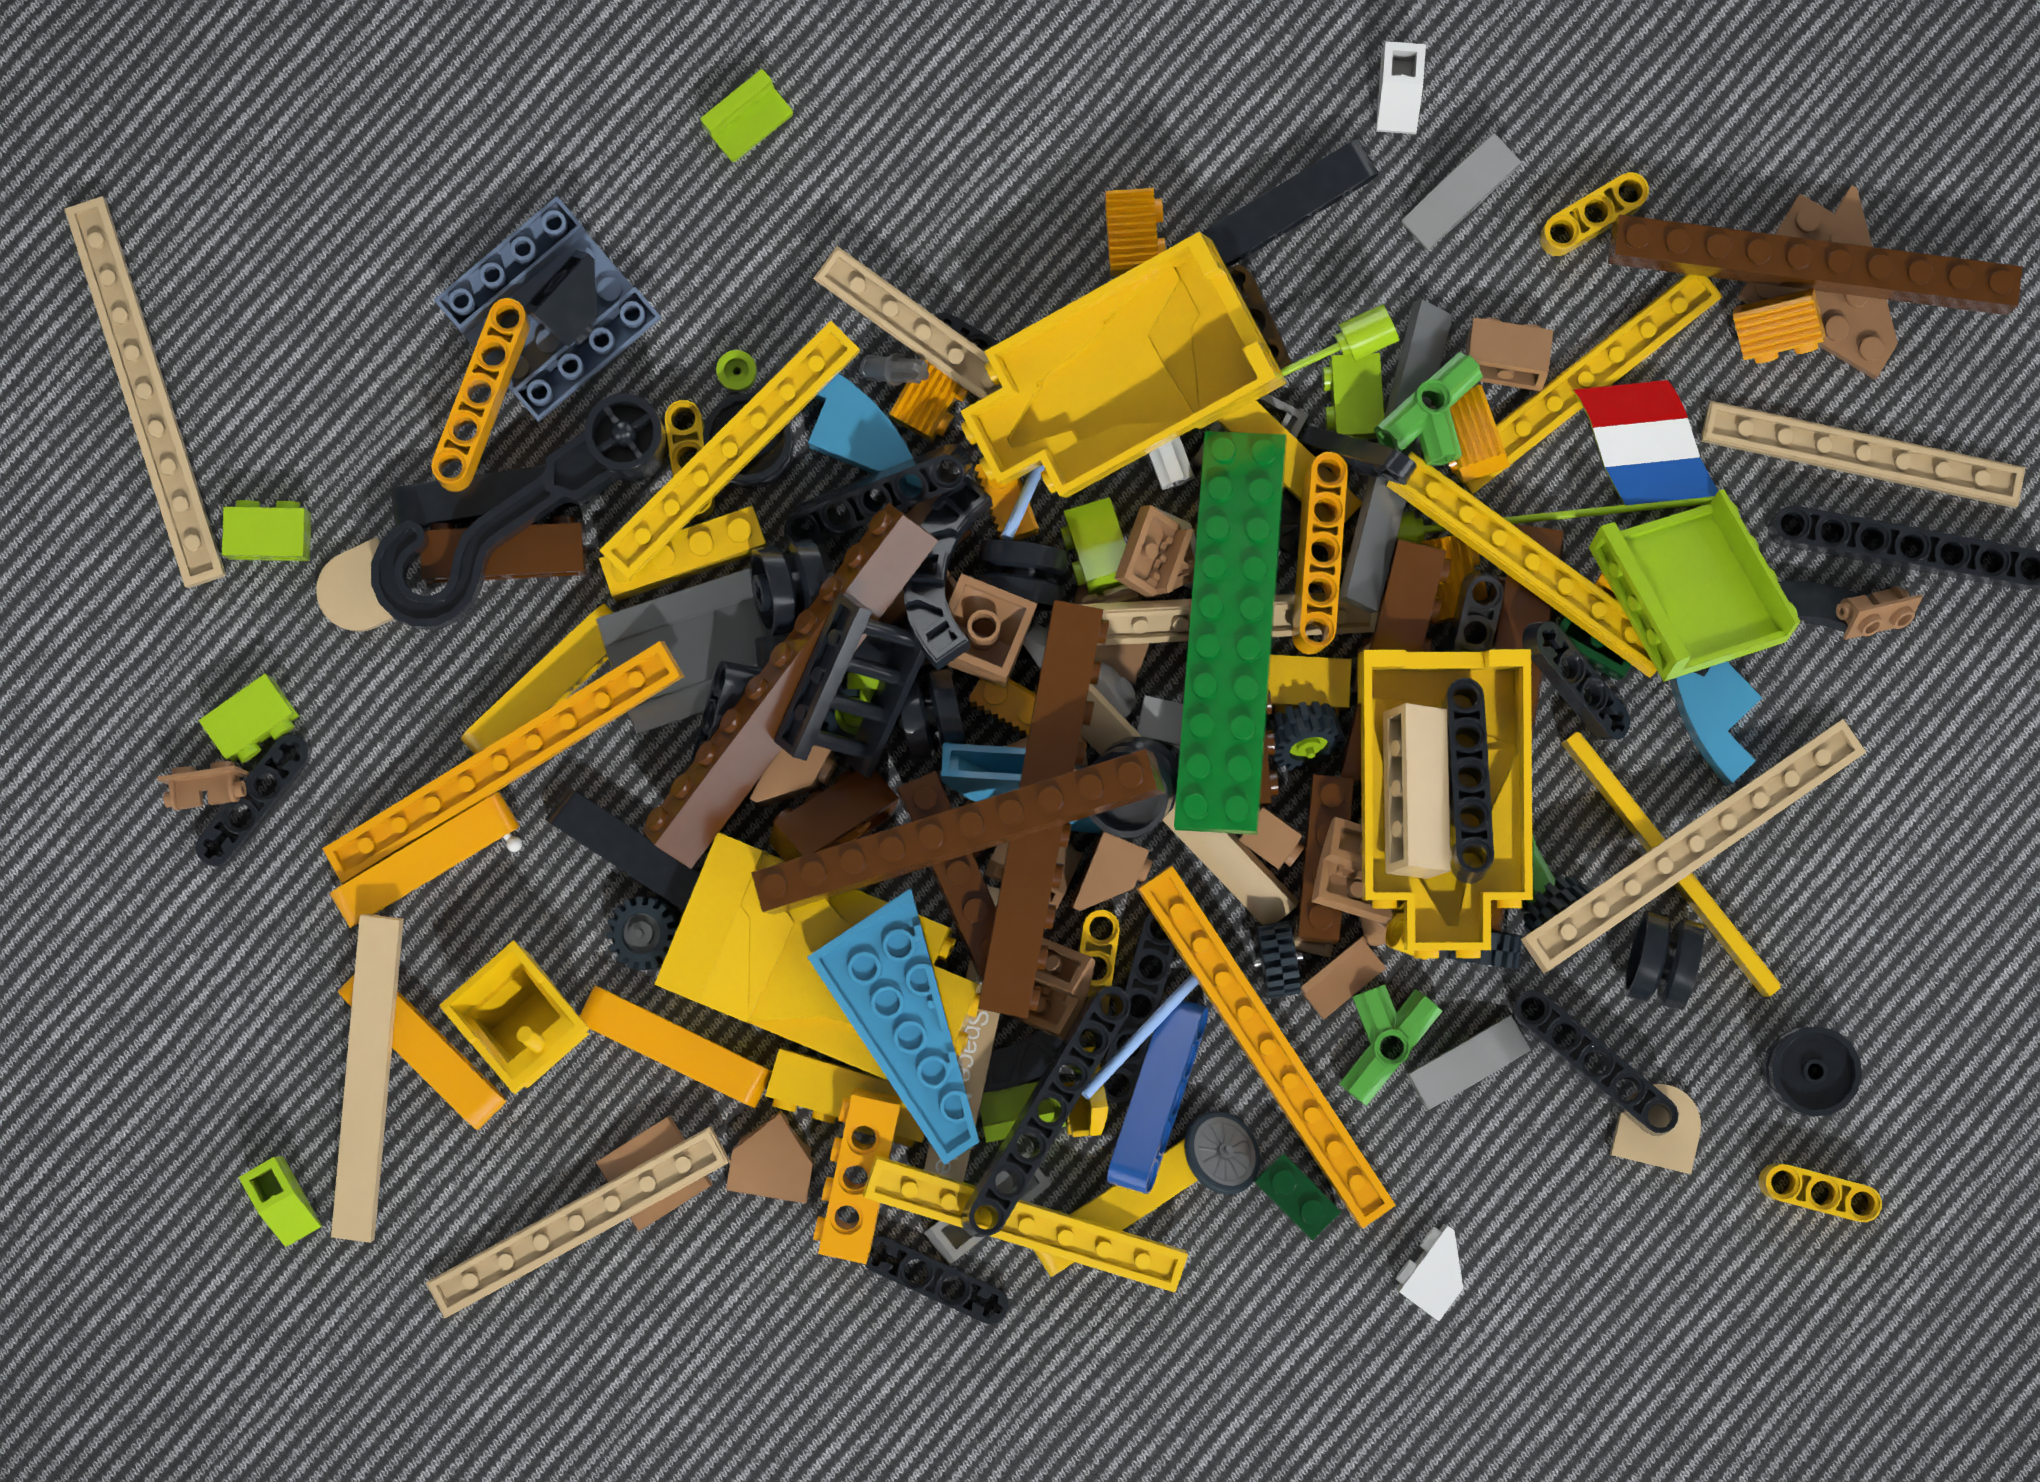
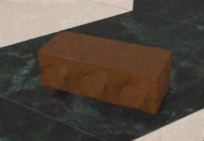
(833, 815)

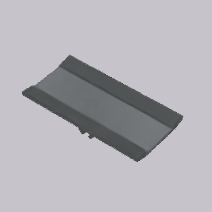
(700, 629)

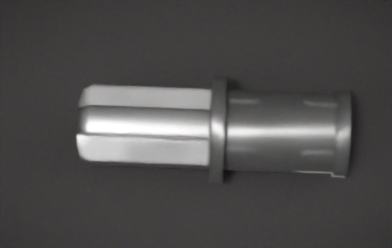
(894, 369)

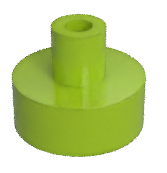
(731, 363)
(865, 684)

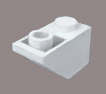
(1400, 87)
(1435, 1276)

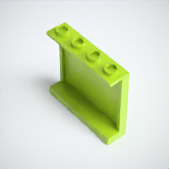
(1695, 587)

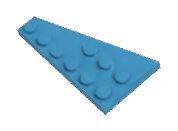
(893, 1002)

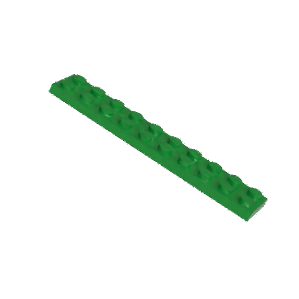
(1230, 633)

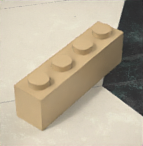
(1416, 791)

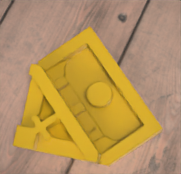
(1088, 1115)

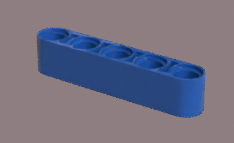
(1157, 1098)

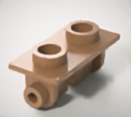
(1889, 610)
(219, 781)

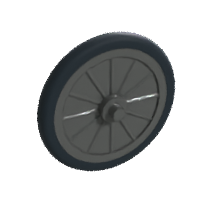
(1222, 1152)

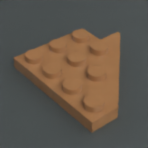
(1855, 326)

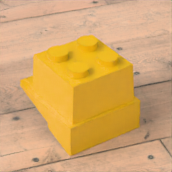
(515, 1017)

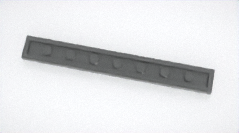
(1382, 507)

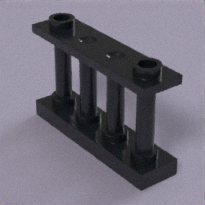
(824, 674)

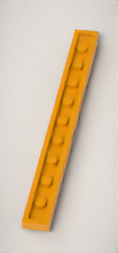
(504, 761)
(1266, 1046)

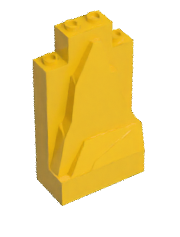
(1121, 372)
(1442, 909)
(758, 961)

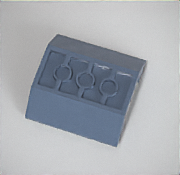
(518, 270)

